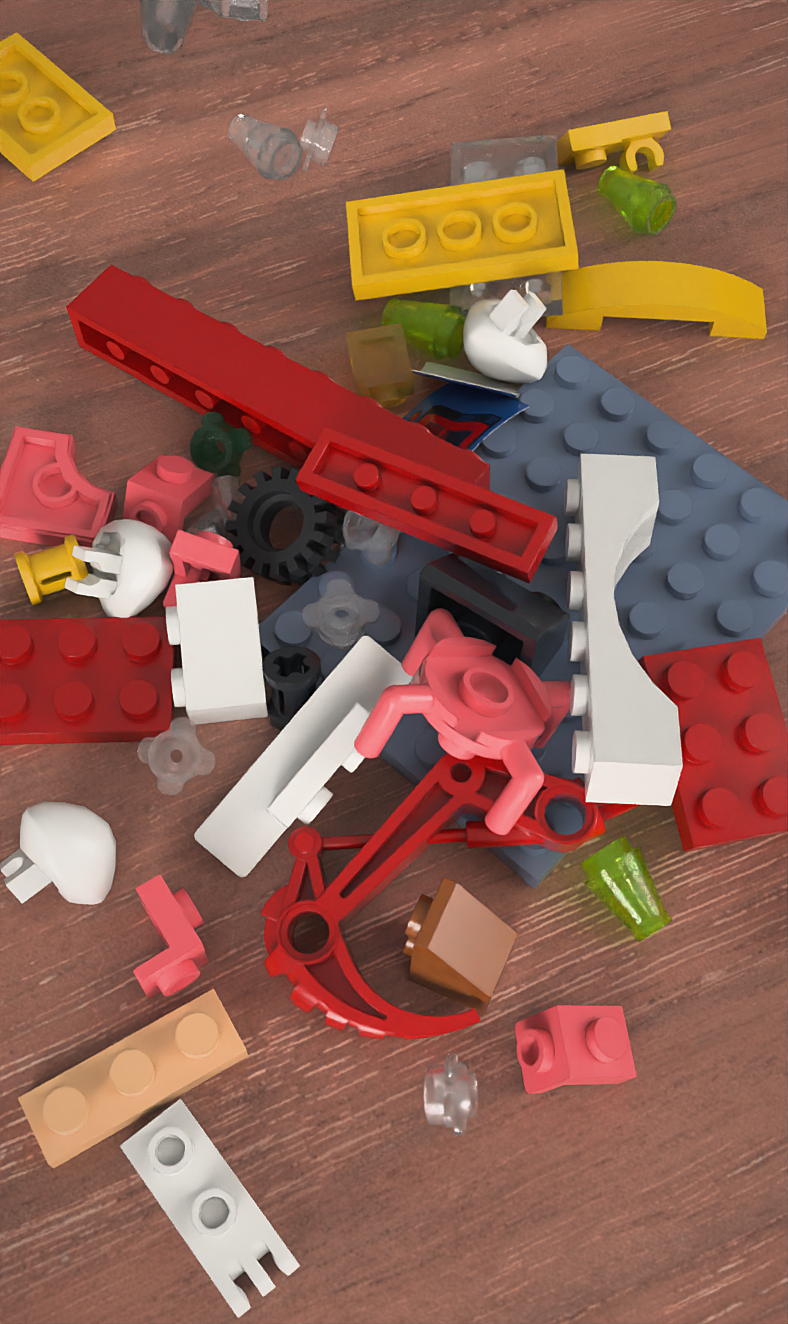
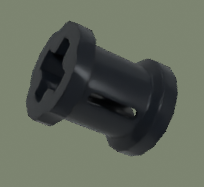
(288, 684)

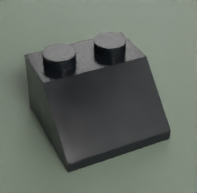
(493, 610)

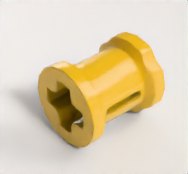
(48, 569)

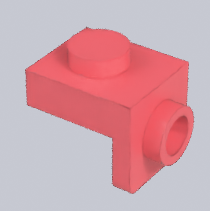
(166, 493)
(201, 559)
(175, 921)
(574, 1047)

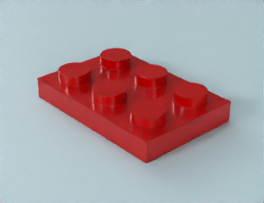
(85, 680)
(730, 742)

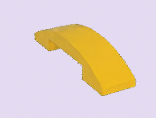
(661, 292)

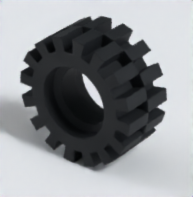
(254, 525)

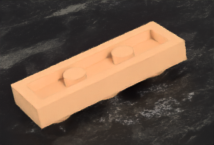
(132, 1078)

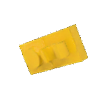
(591, 144)

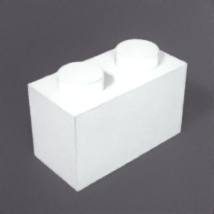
(218, 651)

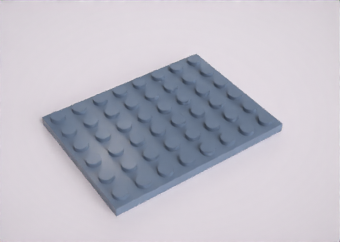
(703, 581)

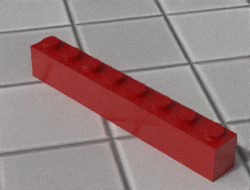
(250, 384)

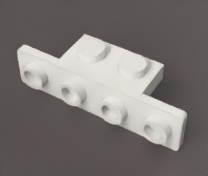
(293, 769)

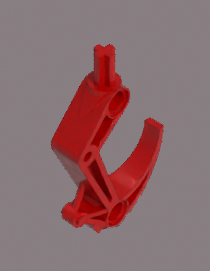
(449, 790)

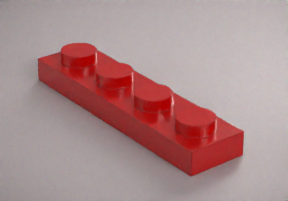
(428, 504)

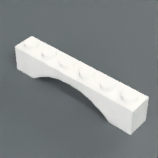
(628, 723)

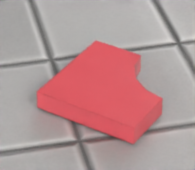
(46, 494)

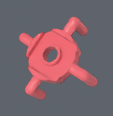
(476, 708)

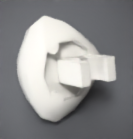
(502, 339)
(127, 565)
(65, 847)

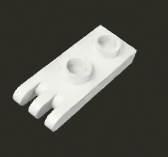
(207, 1203)

